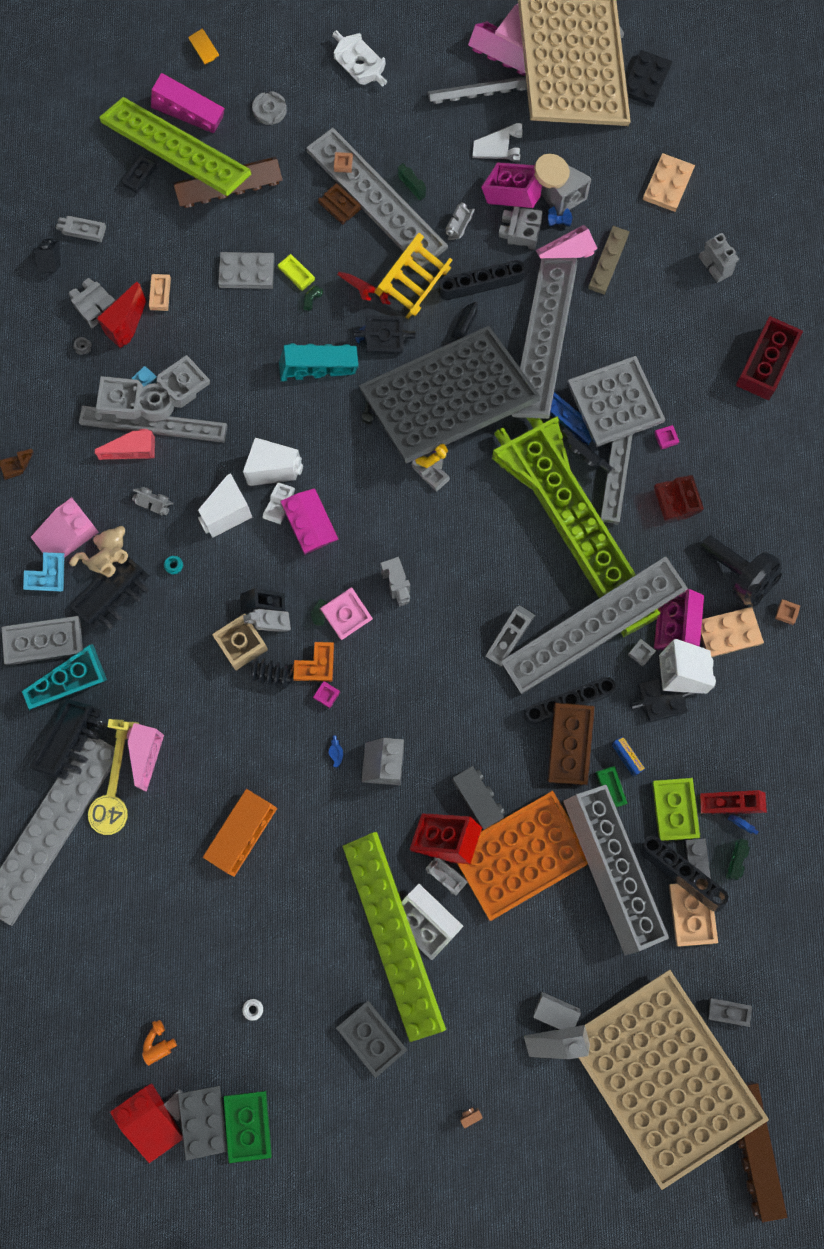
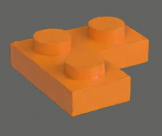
(321, 668)

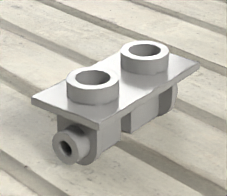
(456, 228)
(145, 497)
(446, 875)

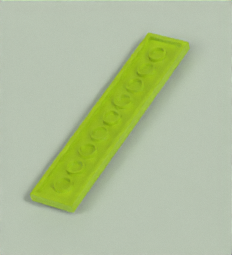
(175, 146)
(394, 938)

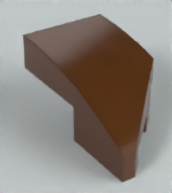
(15, 465)

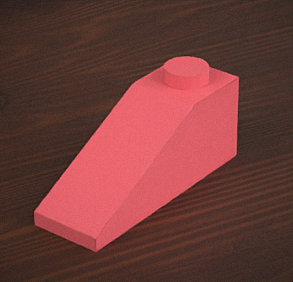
(133, 445)

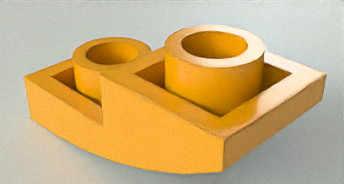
(203, 46)

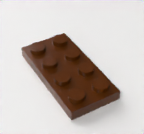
(570, 743)

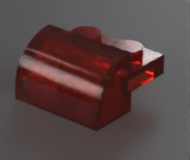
(679, 498)

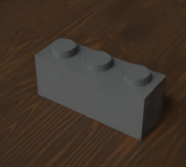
(478, 797)

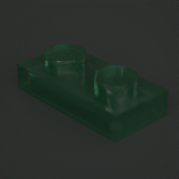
(408, 177)
(740, 852)

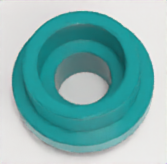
(169, 561)

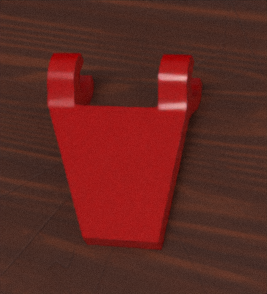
(363, 287)

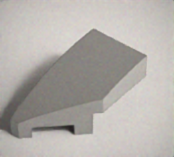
(434, 477)

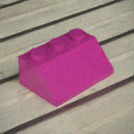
(512, 185)
(309, 520)
(680, 620)

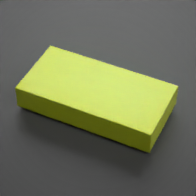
(296, 272)

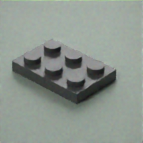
(371, 1039)
(202, 1122)

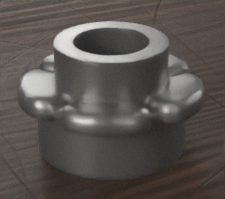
(80, 342)

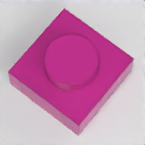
(666, 437)
(326, 694)

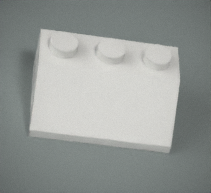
(429, 921)

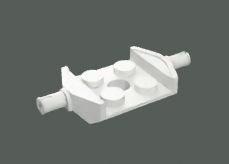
(353, 49)

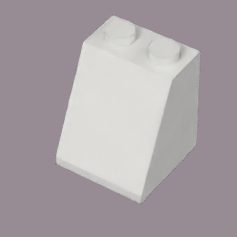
(271, 463)
(224, 508)
(686, 668)

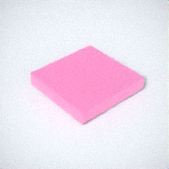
(346, 613)

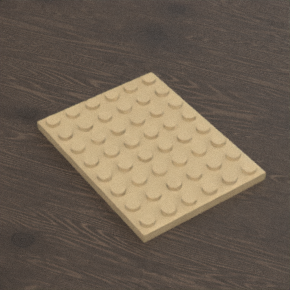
(574, 61)
(668, 1080)

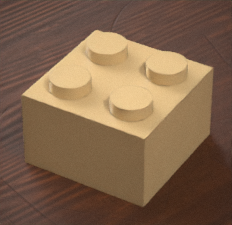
(240, 642)

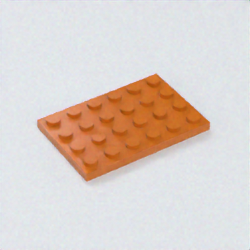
(523, 856)

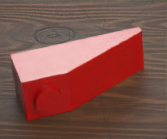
(733, 802)

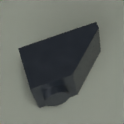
(262, 599)

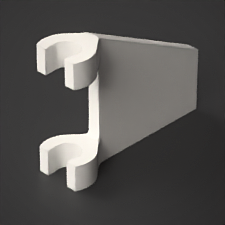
(496, 144)

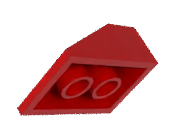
(123, 316)
(447, 837)
(147, 1123)

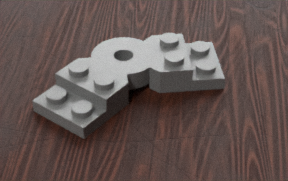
(173, 389)

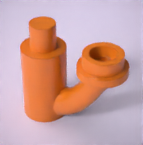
(160, 1050)

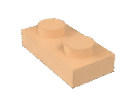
(159, 292)

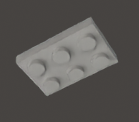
(246, 270)

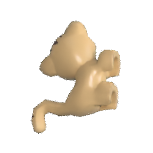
(110, 547)

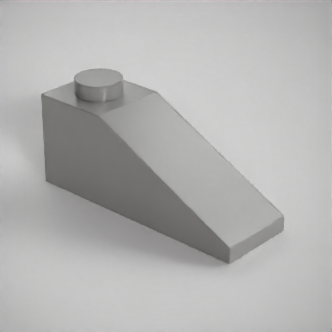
(510, 634)
(559, 1044)

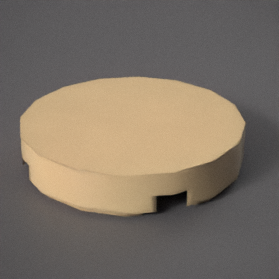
(551, 171)

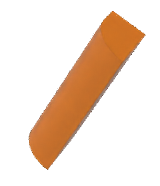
(240, 832)

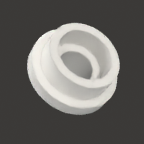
(246, 1012)

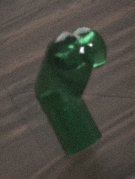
(314, 292)
(316, 614)

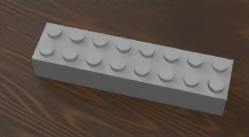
(615, 870)

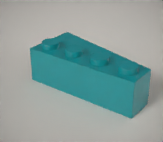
(317, 361)
(71, 676)

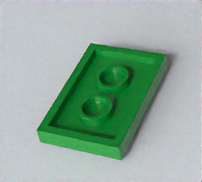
(247, 1126)

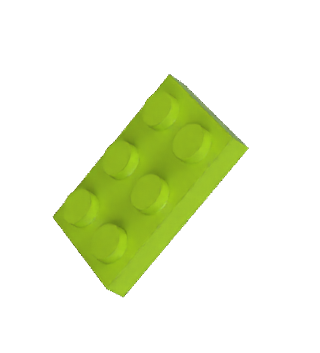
(676, 809)

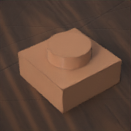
(343, 162)
(787, 612)
(470, 1116)

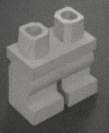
(523, 226)
(719, 257)
(91, 301)
(398, 584)

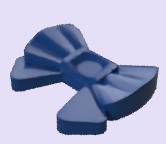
(565, 219)

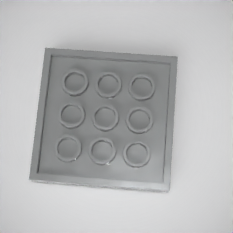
(616, 401)

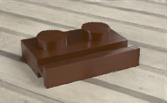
(339, 204)

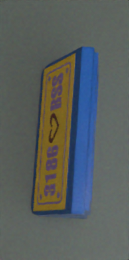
(628, 756)

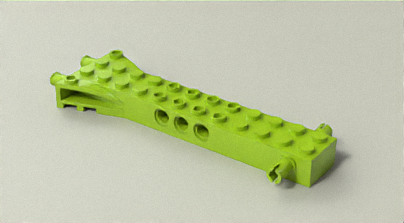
(543, 465)

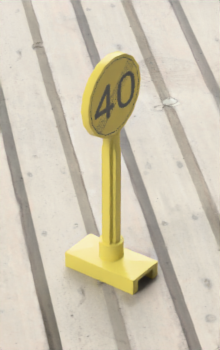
(109, 812)

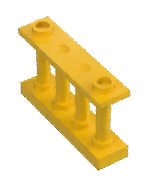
(396, 273)

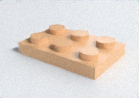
(668, 182)
(730, 632)
(691, 919)

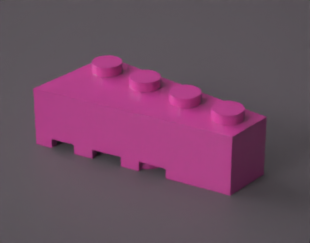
(185, 104)

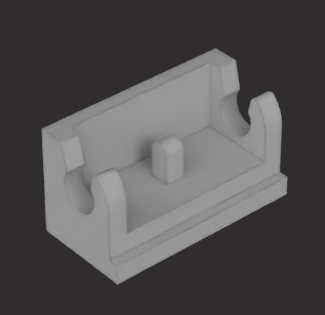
(556, 1012)

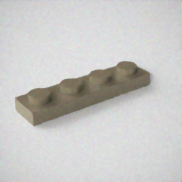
(608, 260)

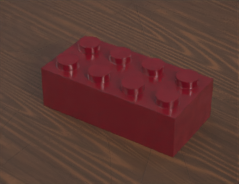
(769, 358)

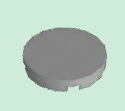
(269, 108)

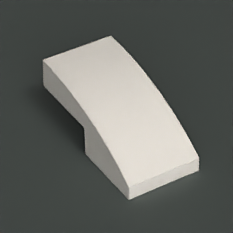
(274, 510)

